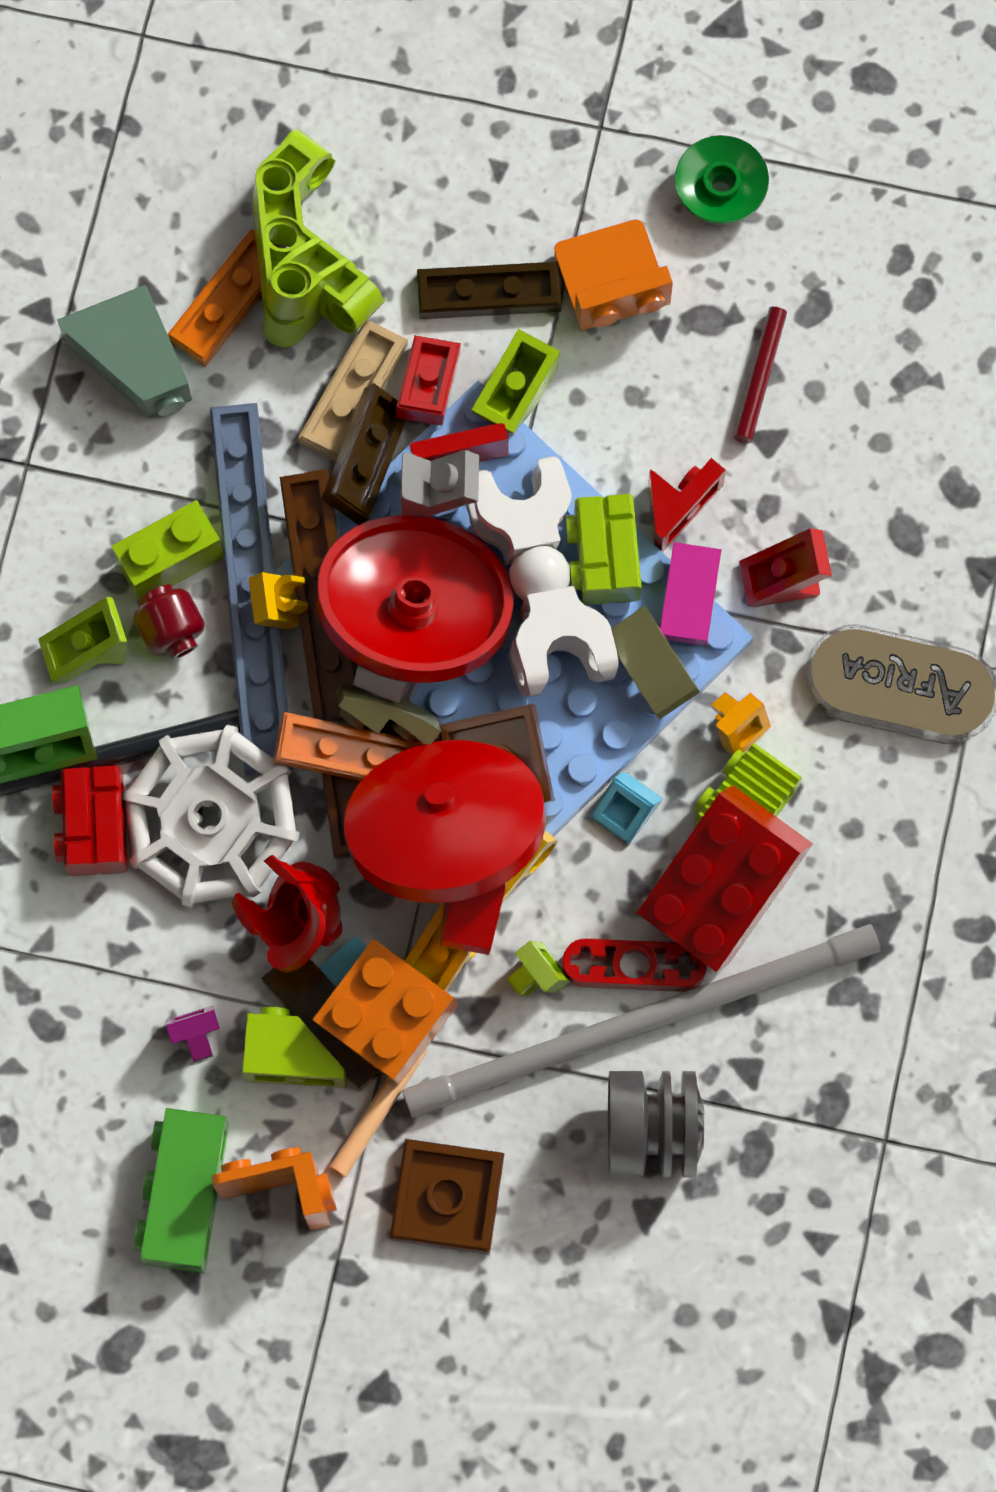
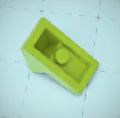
(84, 642)

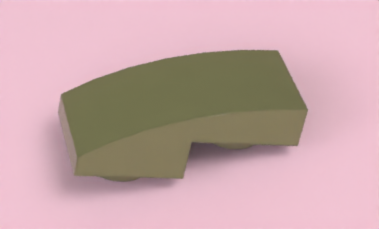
(653, 663)
(364, 709)

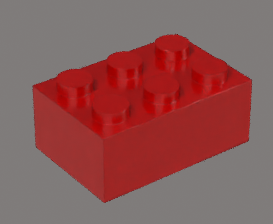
(724, 878)

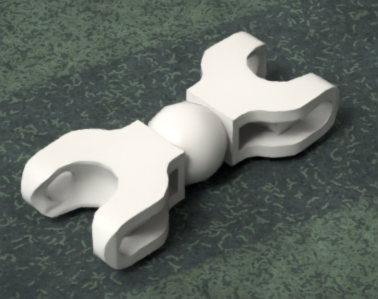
(541, 578)

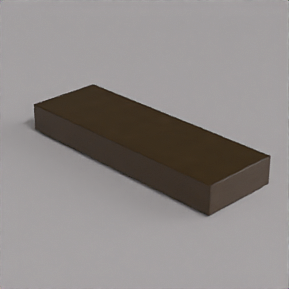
(489, 290)
(365, 455)
(304, 995)

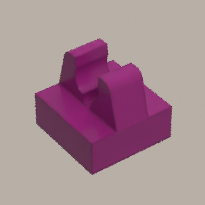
(193, 1028)

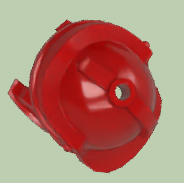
(298, 916)

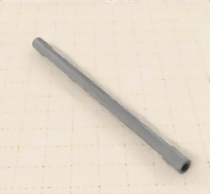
(834, 952)

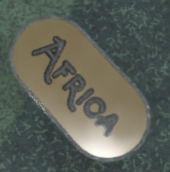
(902, 684)

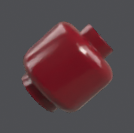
(168, 621)

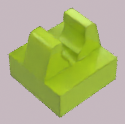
(537, 971)

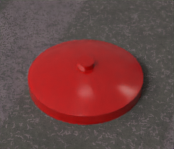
(414, 598)
(445, 821)

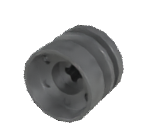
(653, 1124)

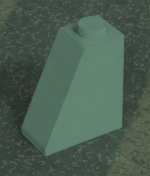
(130, 351)

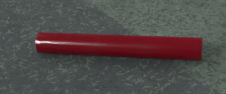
(760, 374)

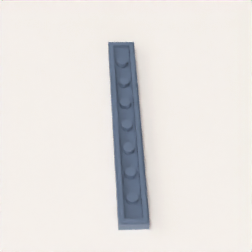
(248, 553)

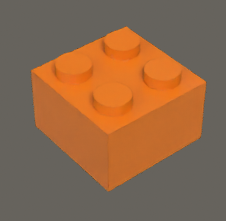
(386, 1011)

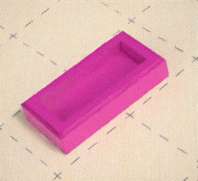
(690, 593)

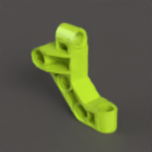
(310, 275)

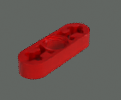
(596, 976)

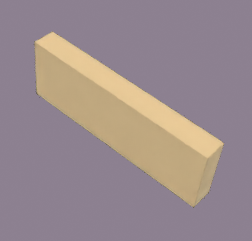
(367, 361)

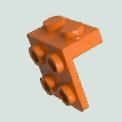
(612, 274)
(286, 1168)

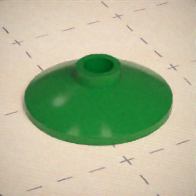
(727, 161)

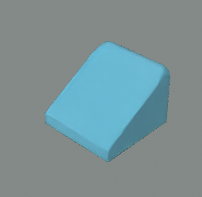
(625, 807)

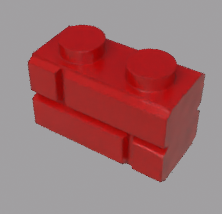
(92, 821)

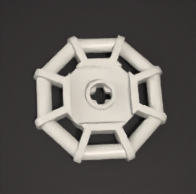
(238, 815)

